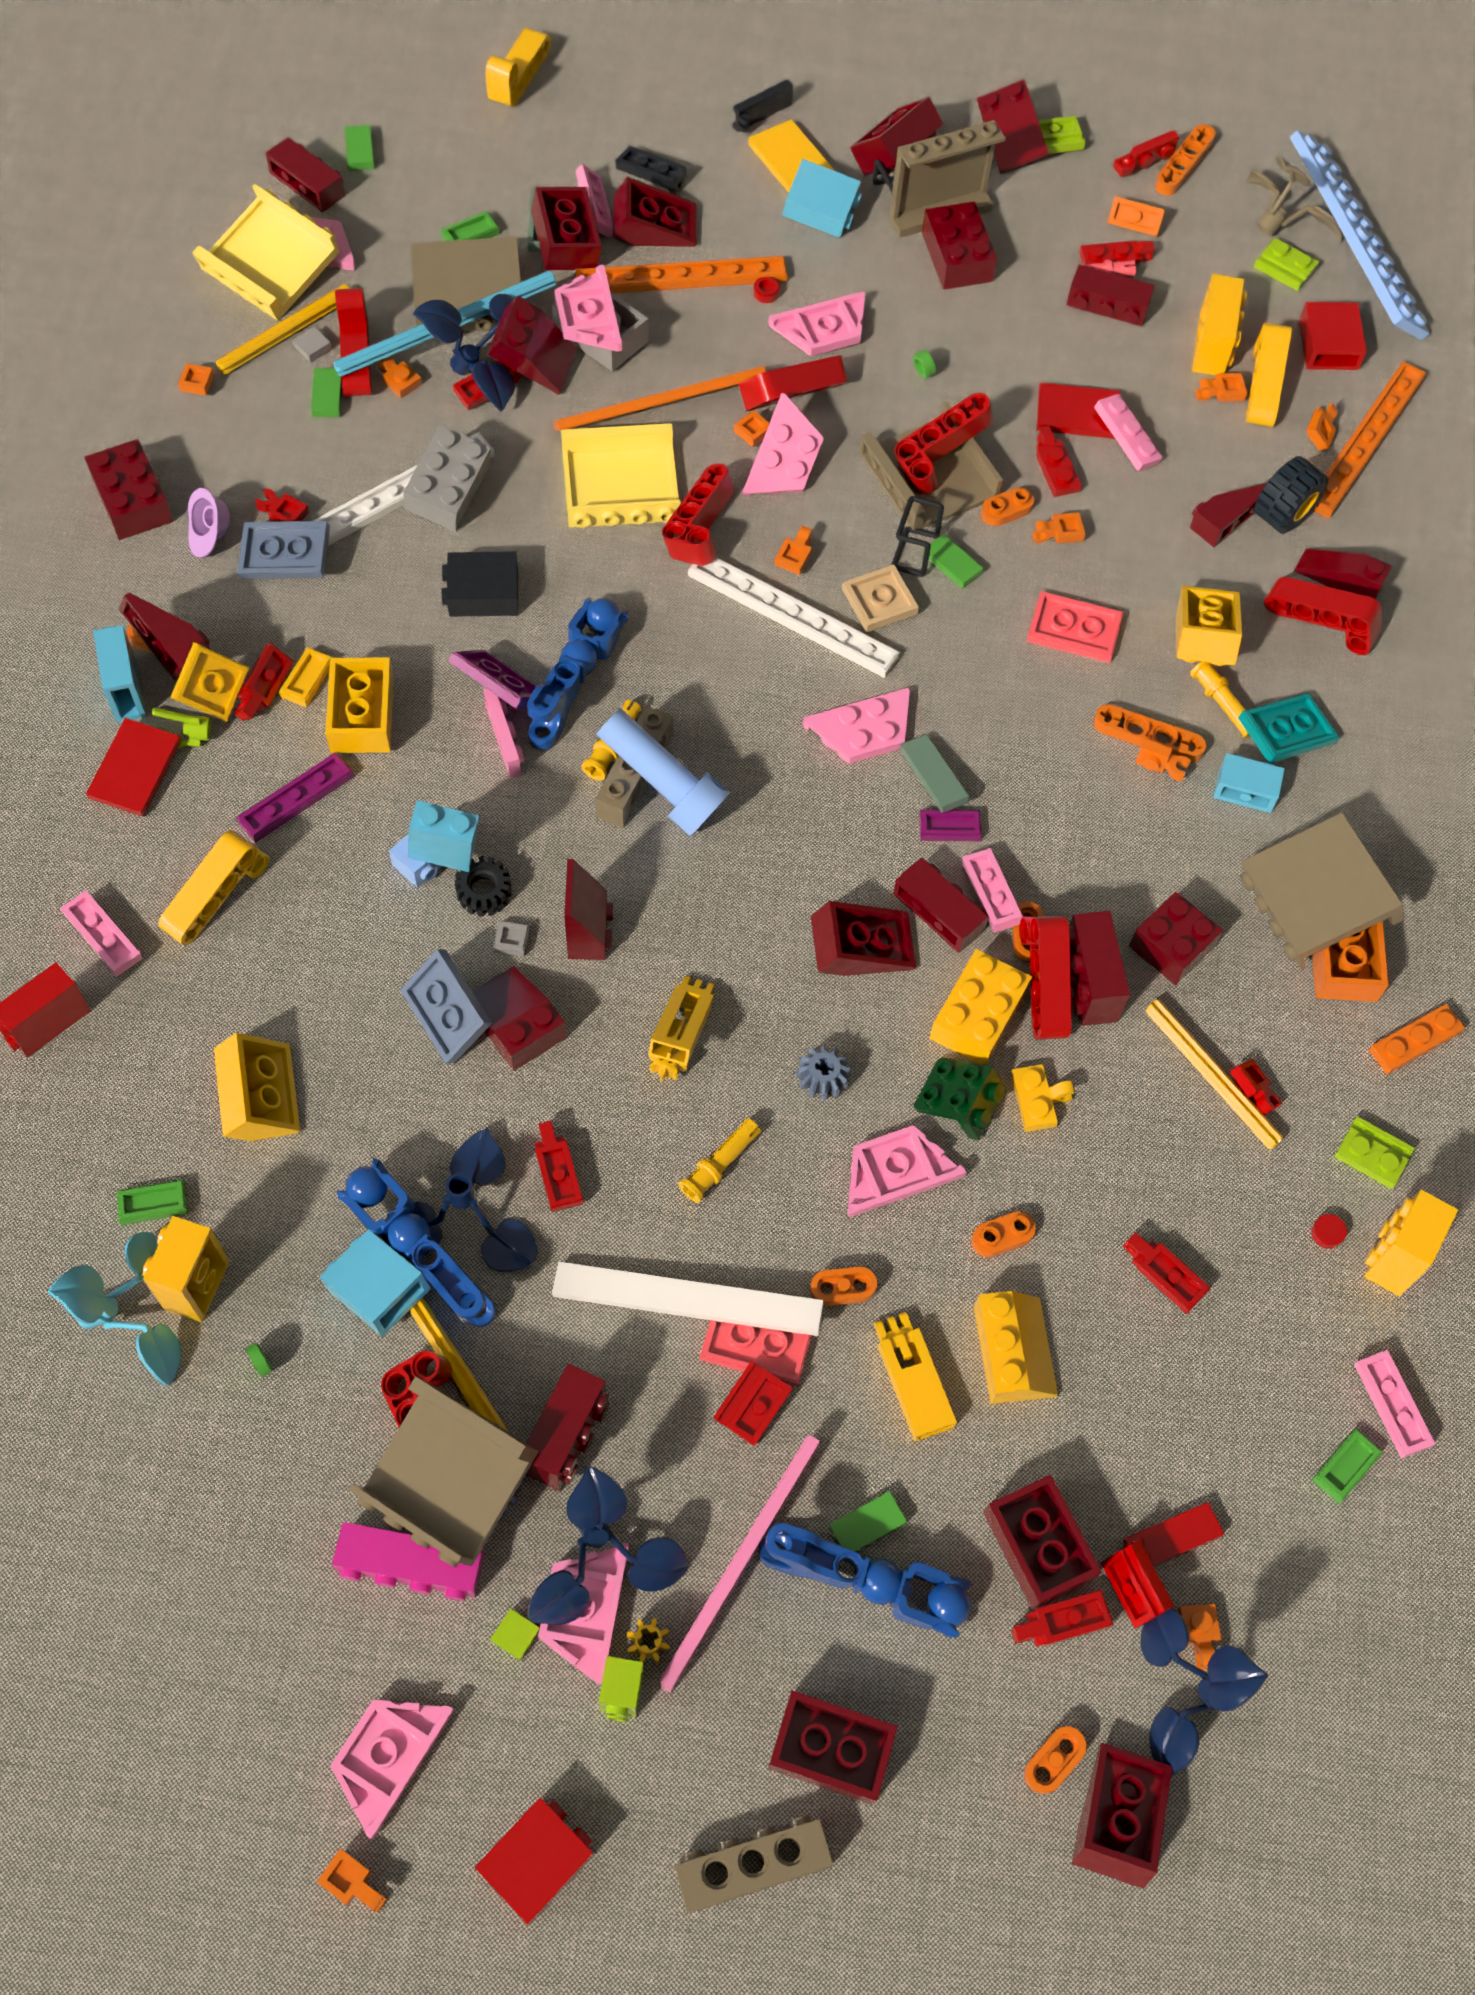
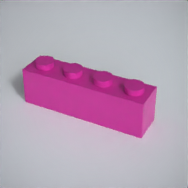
(396, 1558)

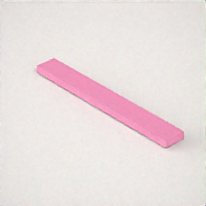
(738, 1564)

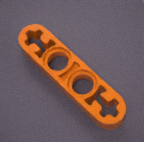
(1185, 159)
(1150, 729)

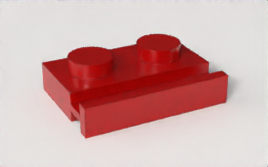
(752, 1403)
(1137, 1584)

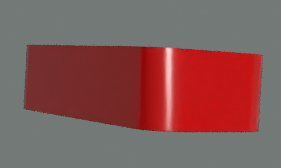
(353, 337)
(793, 381)
(970, 414)
(687, 530)
(1328, 607)
(1050, 975)
(414, 1366)

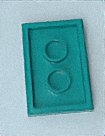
(1288, 728)

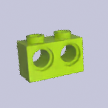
(621, 1688)

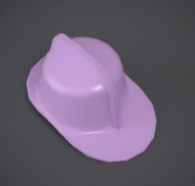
(207, 521)

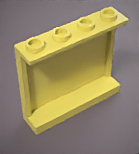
(270, 254)
(619, 475)

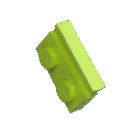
(1062, 134)
(1286, 264)
(1374, 1152)

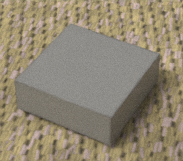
(312, 344)
(511, 938)

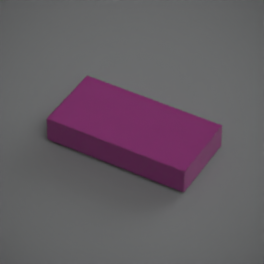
(950, 825)

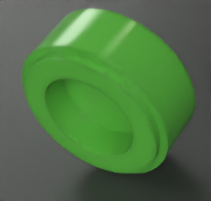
(924, 364)
(259, 1359)

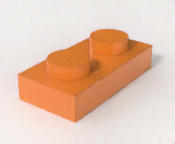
(1136, 216)

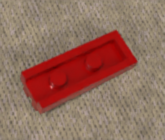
(1178, 1534)

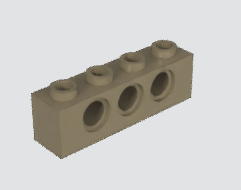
(623, 784)
(812, 1858)

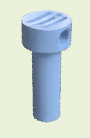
(692, 797)

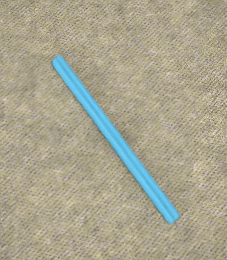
(420, 334)

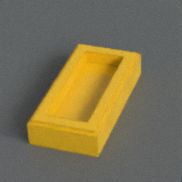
(306, 677)

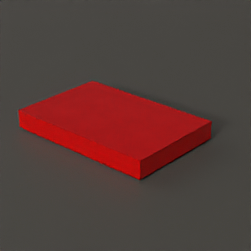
(1072, 410)
(133, 767)

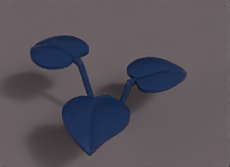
(443, 323)
(482, 1162)
(590, 1507)
(1225, 1686)

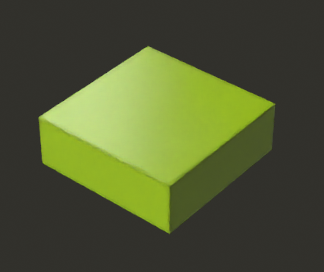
(515, 1634)

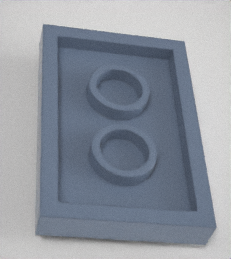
(283, 550)
(445, 1006)

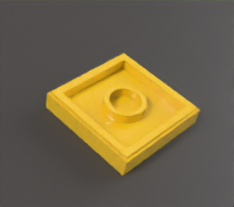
(210, 682)

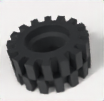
(487, 901)

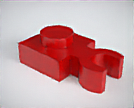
(283, 508)
(1254, 1083)

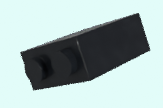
(481, 584)

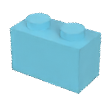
(1248, 782)

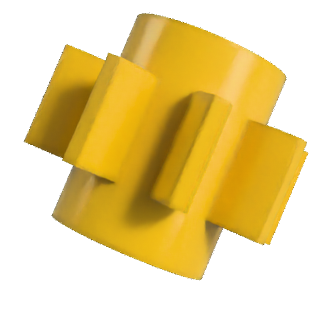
(666, 1069)
(652, 1632)

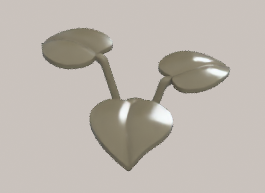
(1274, 214)

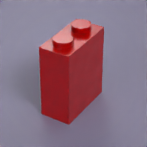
(1332, 336)
(41, 1010)
(536, 1860)

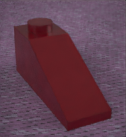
(1224, 514)
(1344, 571)

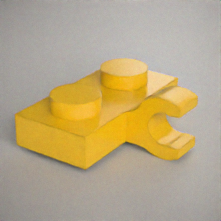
(1037, 1098)

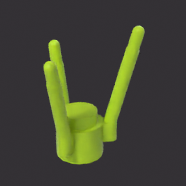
(195, 727)

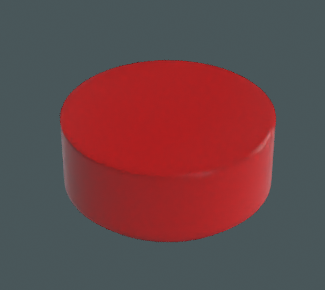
(766, 290)
(1328, 1231)

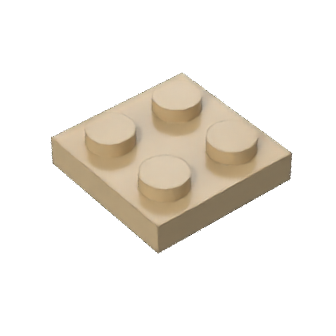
(880, 598)

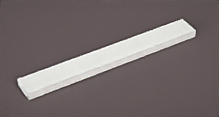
(373, 503)
(796, 615)
(688, 1298)

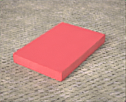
(1075, 626)
(773, 1350)

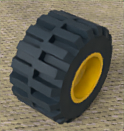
(1291, 494)

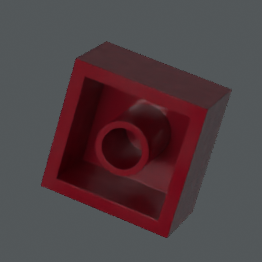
(1175, 938)

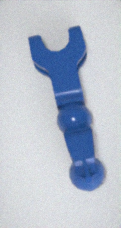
(555, 696)
(411, 1236)
(876, 1579)

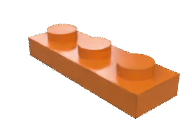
(1416, 1039)

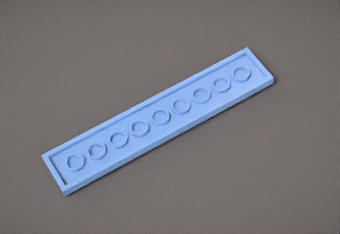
(1358, 233)

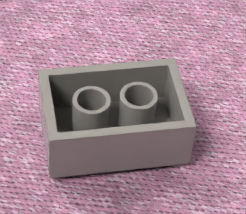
(632, 329)
(447, 478)

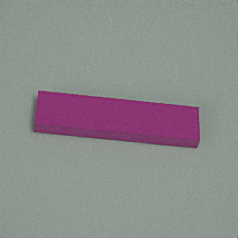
(295, 797)

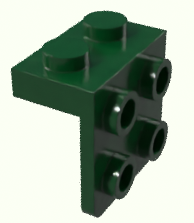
(962, 1093)

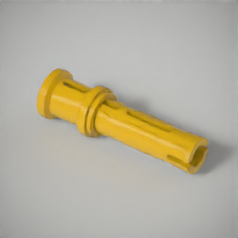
(1217, 688)
(603, 755)
(711, 1169)

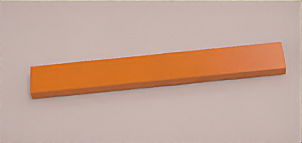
(691, 274)
(655, 399)
(1369, 436)

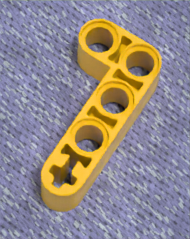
(511, 75)
(1268, 374)
(211, 886)

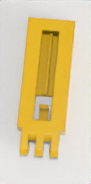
(677, 1038)
(918, 1385)

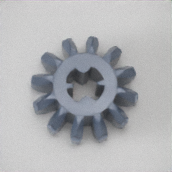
(834, 1068)

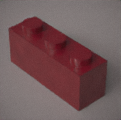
(305, 174)
(1110, 295)
(940, 904)

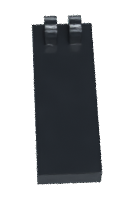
(762, 105)
(652, 168)

